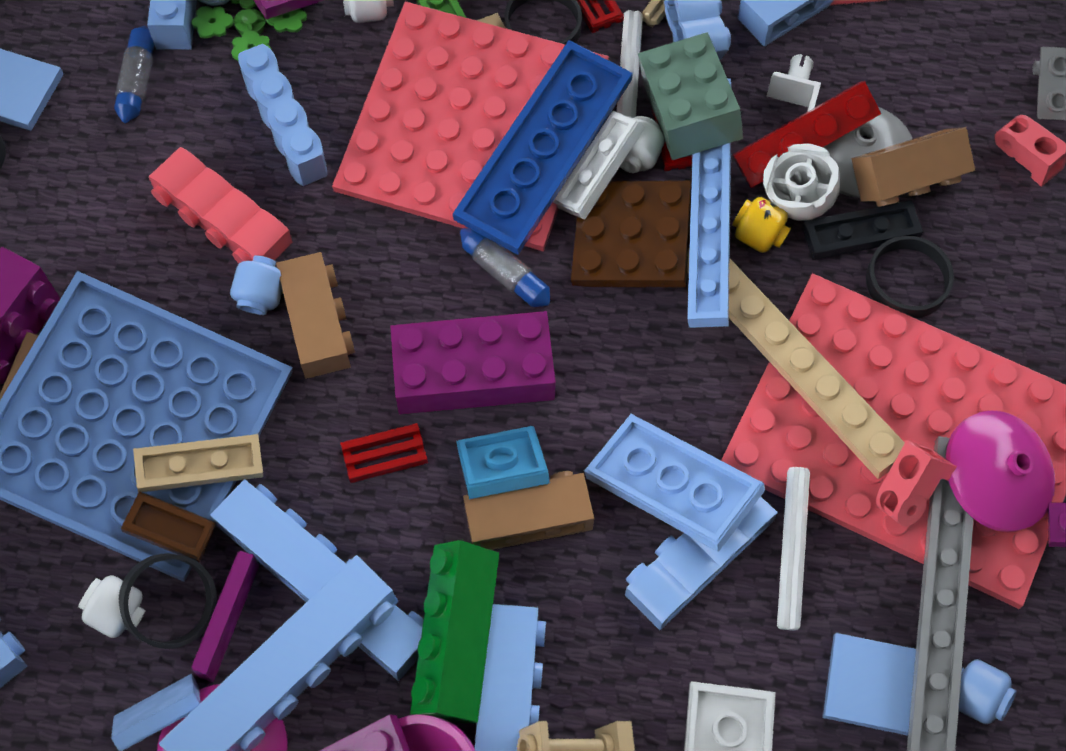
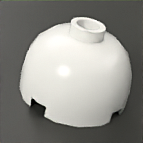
(802, 181)

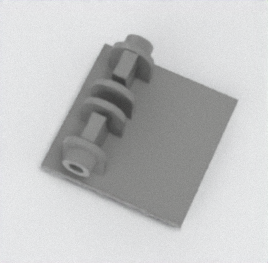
(1052, 83)

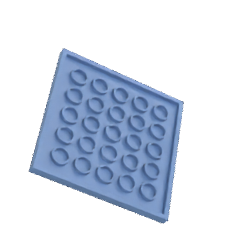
(118, 380)

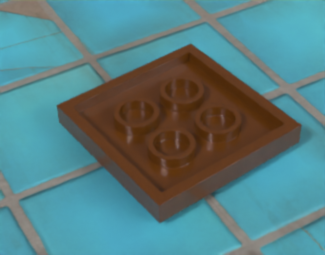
(634, 236)

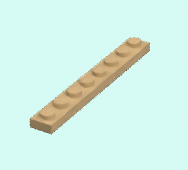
(811, 375)

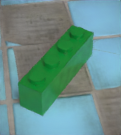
(455, 632)

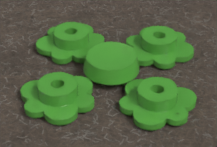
(248, 23)

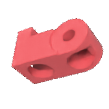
(1032, 148)
(912, 482)

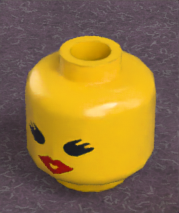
(761, 224)

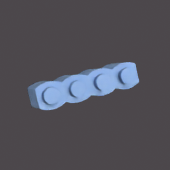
(697, 17)
(283, 114)
(688, 567)

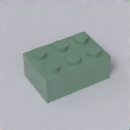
(690, 96)

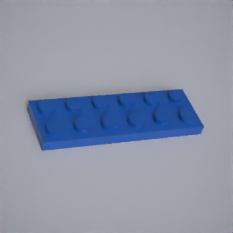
(542, 147)

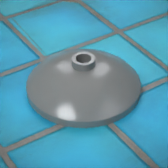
(883, 132)

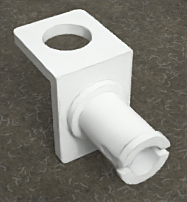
(795, 85)

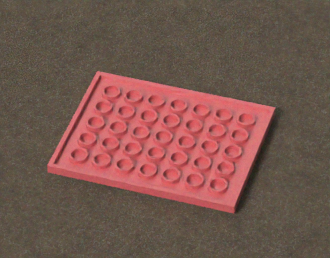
(923, 389)

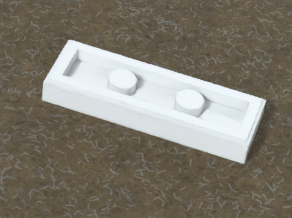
(599, 164)

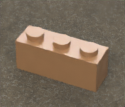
(913, 166)
(315, 315)
(530, 513)

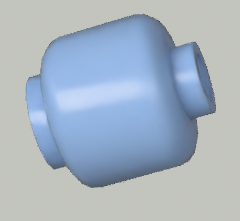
(257, 285)
(985, 692)

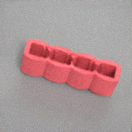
(218, 208)

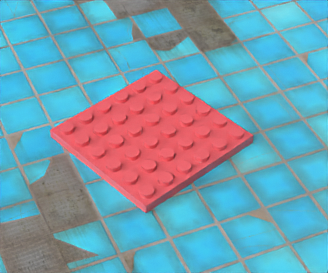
(441, 112)

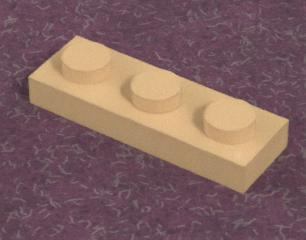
(197, 463)

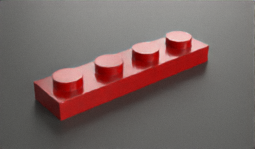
(815, 127)

